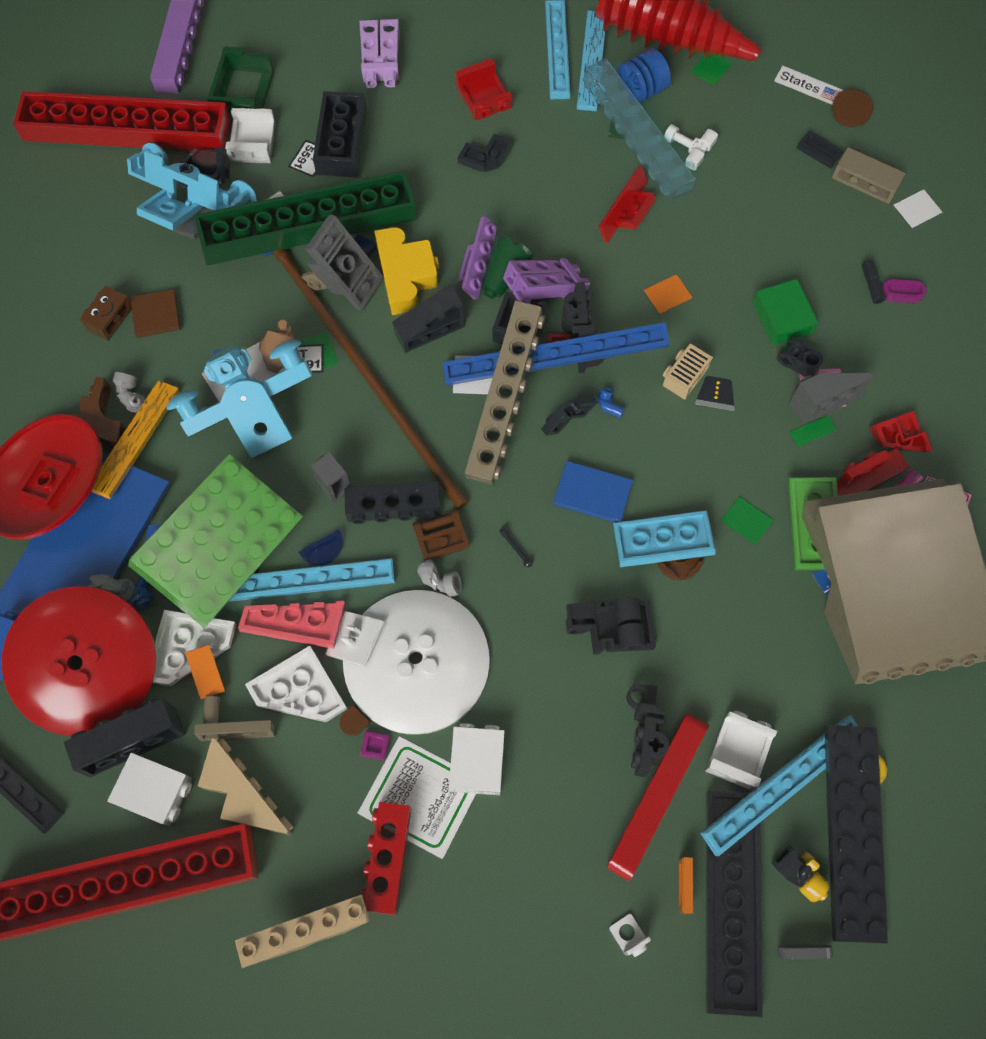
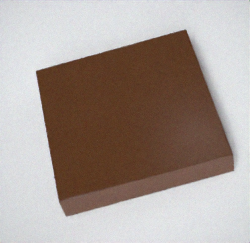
(155, 313)

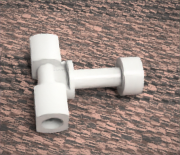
(696, 147)

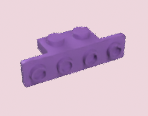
(477, 258)

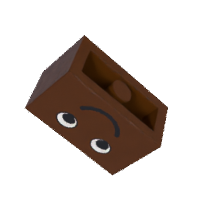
(106, 313)

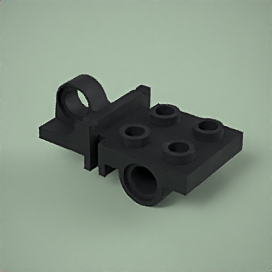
(577, 319)
(613, 625)
(647, 730)

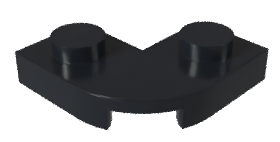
(488, 158)
(575, 408)

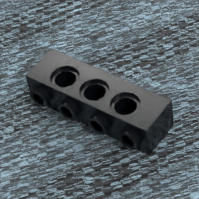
(381, 495)

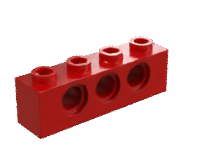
(400, 817)

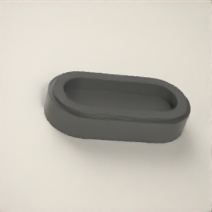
(804, 952)

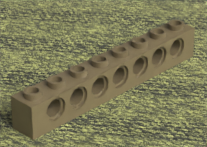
(522, 315)

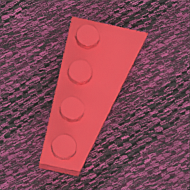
(307, 624)

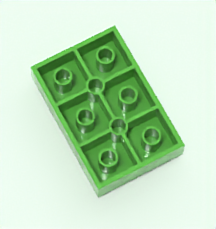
(215, 541)

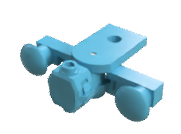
(245, 398)

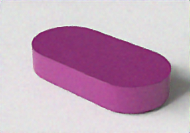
(904, 290)

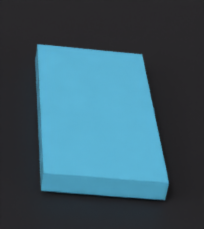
(664, 538)

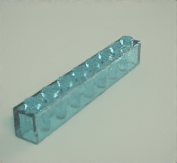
(638, 130)

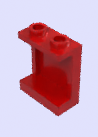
(482, 90)

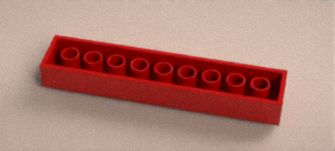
(121, 121)
(126, 881)

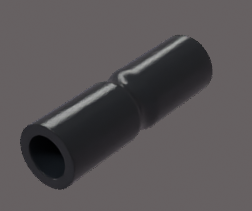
(874, 285)

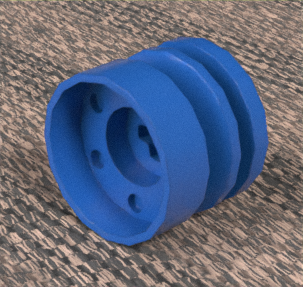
(645, 74)

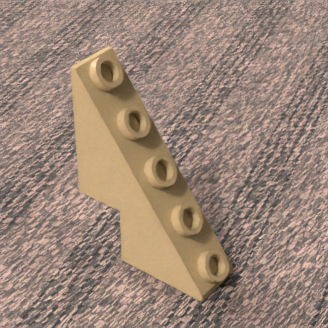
(243, 800)
(302, 931)

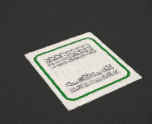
(421, 781)

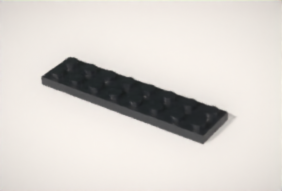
(855, 835)
(733, 919)

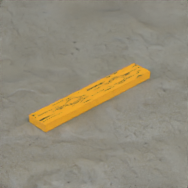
(134, 439)

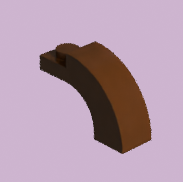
(94, 413)

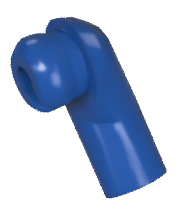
(607, 405)

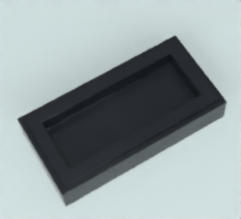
(820, 149)

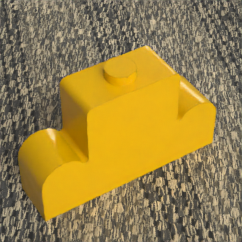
(405, 268)

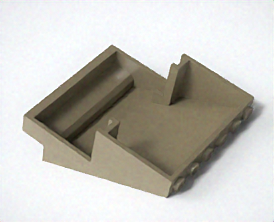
(902, 579)

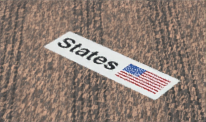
(807, 84)

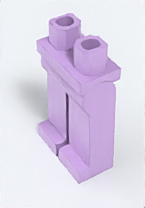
(383, 66)

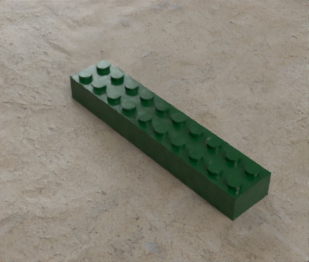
(297, 217)

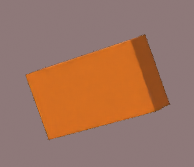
(204, 671)
(686, 885)

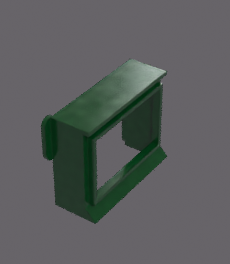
(235, 59)

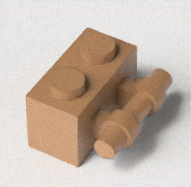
(272, 340)

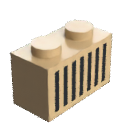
(687, 371)

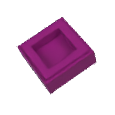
(375, 745)

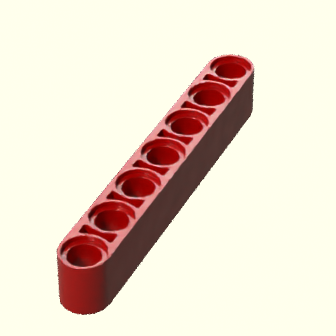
(657, 797)

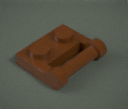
(444, 541)

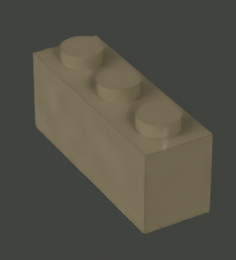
(868, 175)

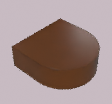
(353, 722)

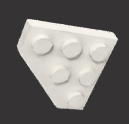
(182, 633)
(298, 688)

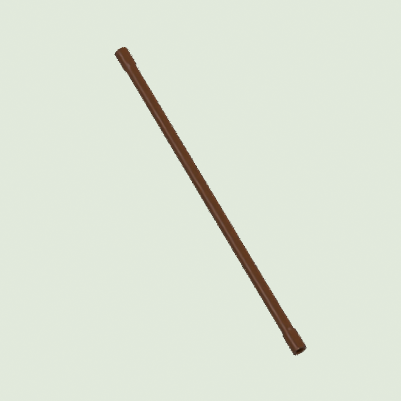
(451, 489)

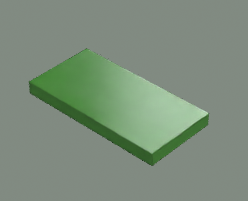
(802, 490)

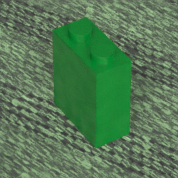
(784, 312)

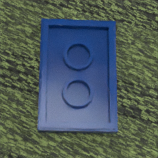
(593, 492)

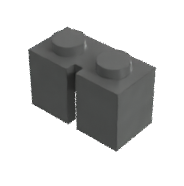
(330, 476)

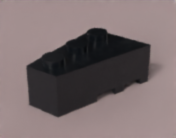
(430, 320)

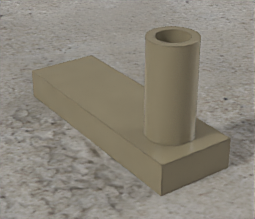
(230, 730)

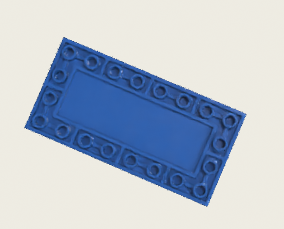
(86, 544)

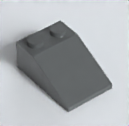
(827, 392)

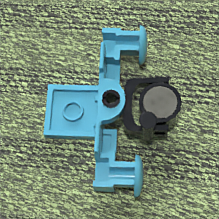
(197, 172)

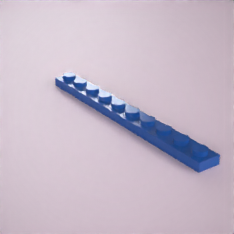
(563, 353)

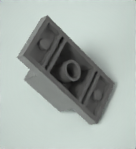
(342, 263)

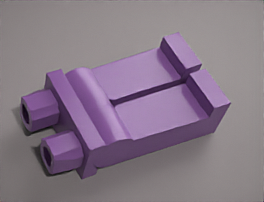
(542, 279)

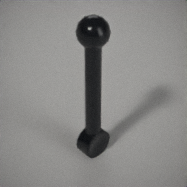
(527, 562)

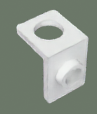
(637, 944)

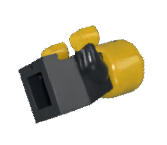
(799, 872)

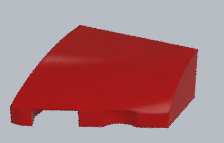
(901, 433)

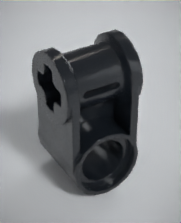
(800, 357)

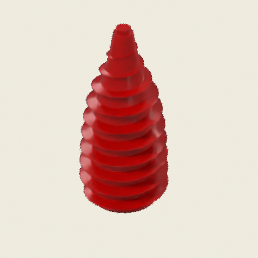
(677, 24)

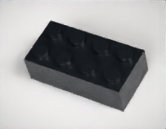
(340, 134)
(115, 739)

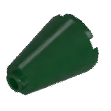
(500, 255)

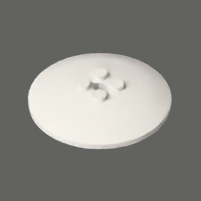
(437, 689)

